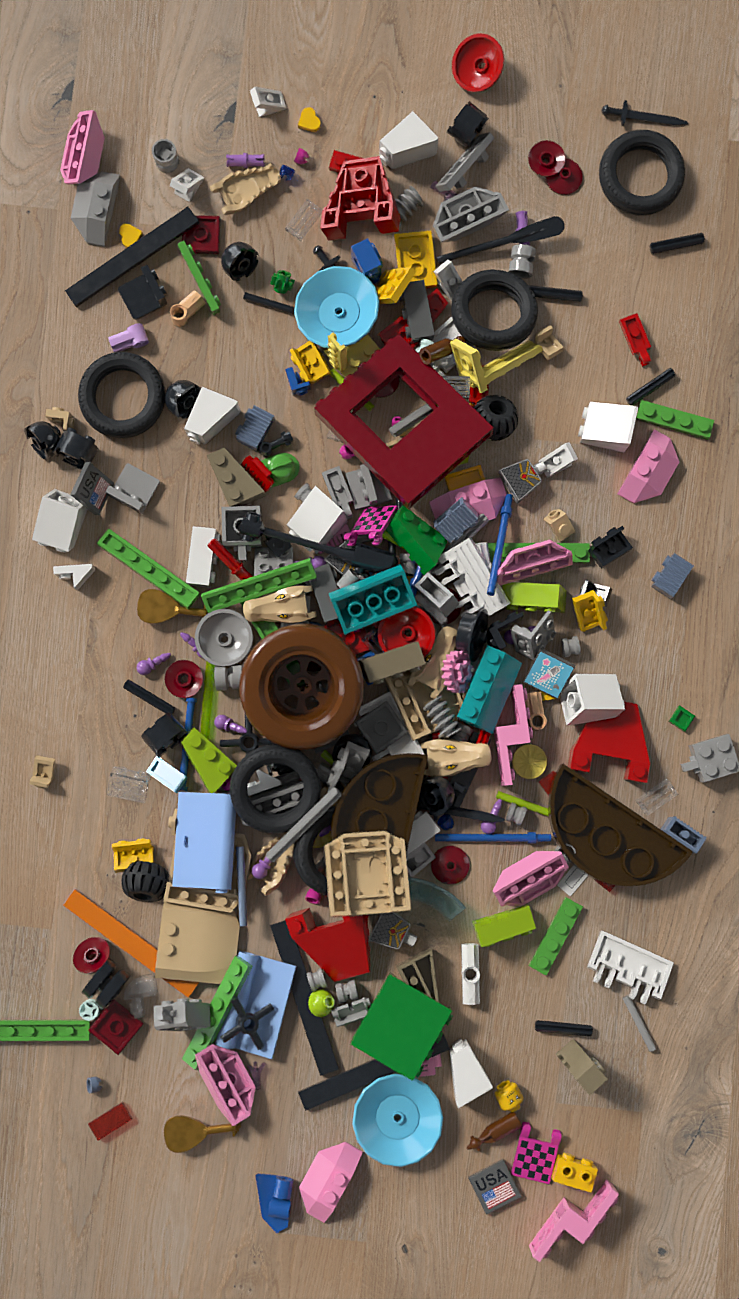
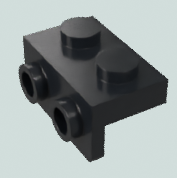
(610, 547)

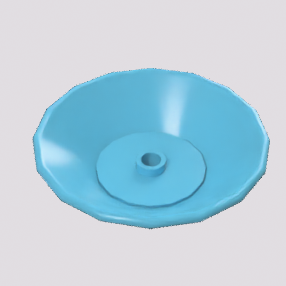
(333, 291)
(401, 1140)

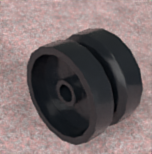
(106, 984)

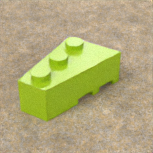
(535, 597)
(207, 760)
(504, 926)

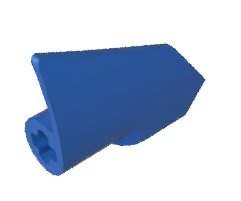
(274, 1199)

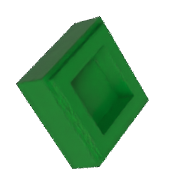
(681, 718)

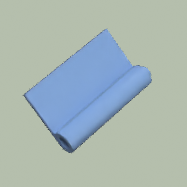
(204, 841)
(266, 983)

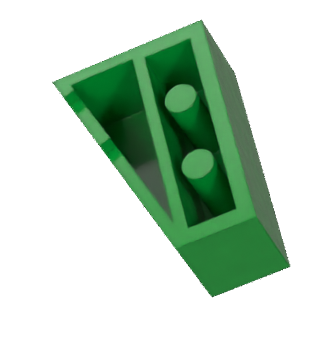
(417, 538)

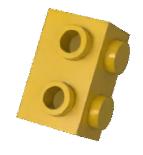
(574, 1172)

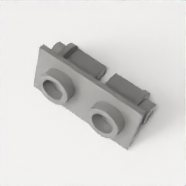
(351, 1013)

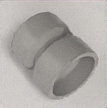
(165, 155)
(522, 260)
(227, 677)

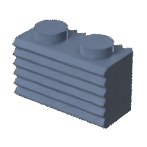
(254, 428)
(456, 520)
(672, 575)
(683, 834)

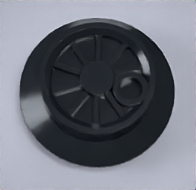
(472, 634)

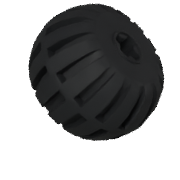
(499, 414)
(145, 881)

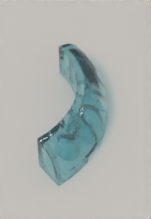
(435, 897)

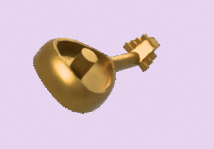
(158, 607)
(185, 1132)

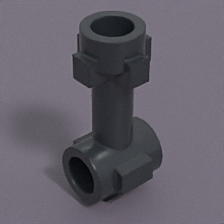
(266, 447)

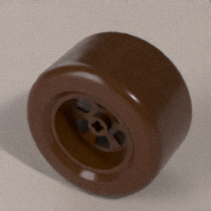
(299, 726)

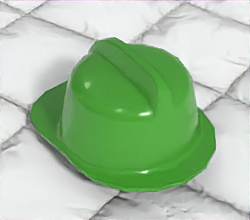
(283, 468)

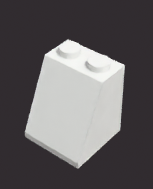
(408, 143)
(210, 416)
(608, 425)
(317, 519)
(59, 521)
(591, 698)
(467, 1073)

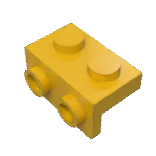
(310, 362)
(590, 611)
(130, 852)

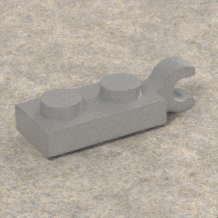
(338, 489)

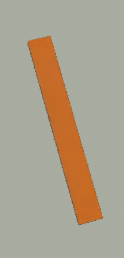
(121, 936)

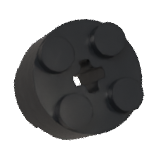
(467, 124)
(76, 448)
(164, 734)

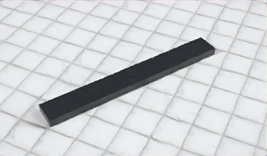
(132, 256)
(301, 991)
(353, 1079)

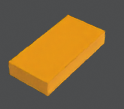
(464, 477)

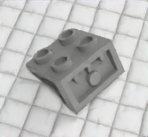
(133, 488)
(267, 561)
(529, 642)
(349, 763)

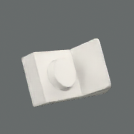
(267, 101)
(186, 184)
(448, 278)
(559, 459)
(79, 572)
(266, 782)

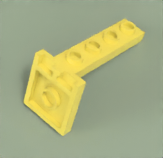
(348, 358)
(469, 363)

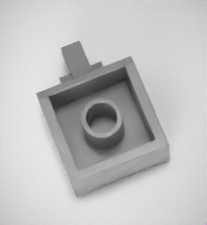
(231, 524)
(712, 758)
(182, 1015)

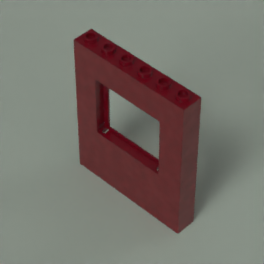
(428, 449)

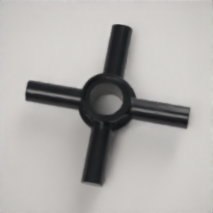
(240, 742)
(252, 1028)

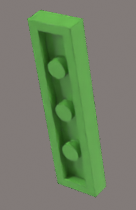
(196, 270)
(674, 419)
(555, 936)

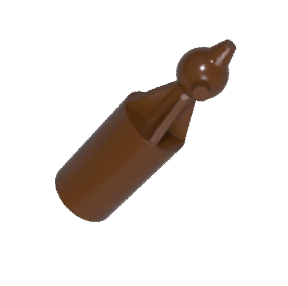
(438, 350)
(496, 1131)

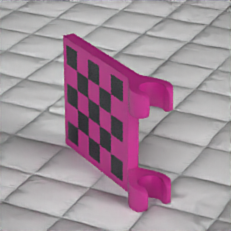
(372, 522)
(534, 1157)

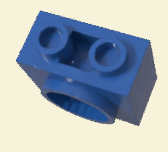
(367, 260)

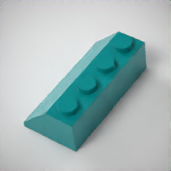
(372, 599)
(489, 690)

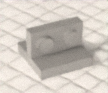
(366, 488)

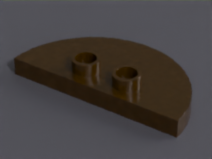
(381, 797)
(608, 836)

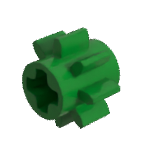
(282, 281)

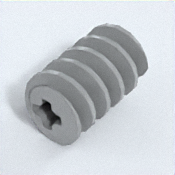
(407, 202)
(441, 718)

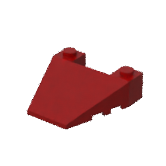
(359, 195)
(614, 738)
(336, 947)

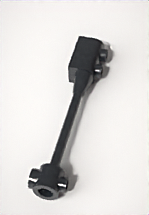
(361, 558)

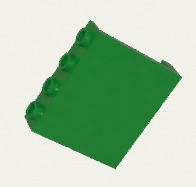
(401, 1027)

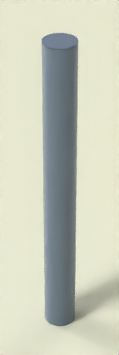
(241, 886)

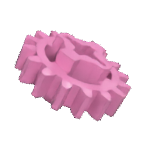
(457, 671)

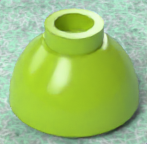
(321, 1003)

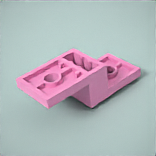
(512, 734)
(574, 1221)

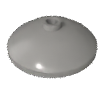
(220, 624)

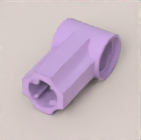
(133, 337)

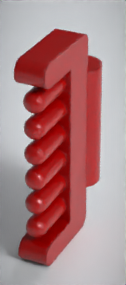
(260, 471)

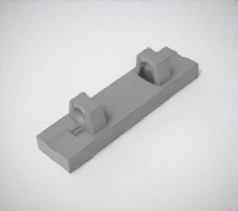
(475, 151)

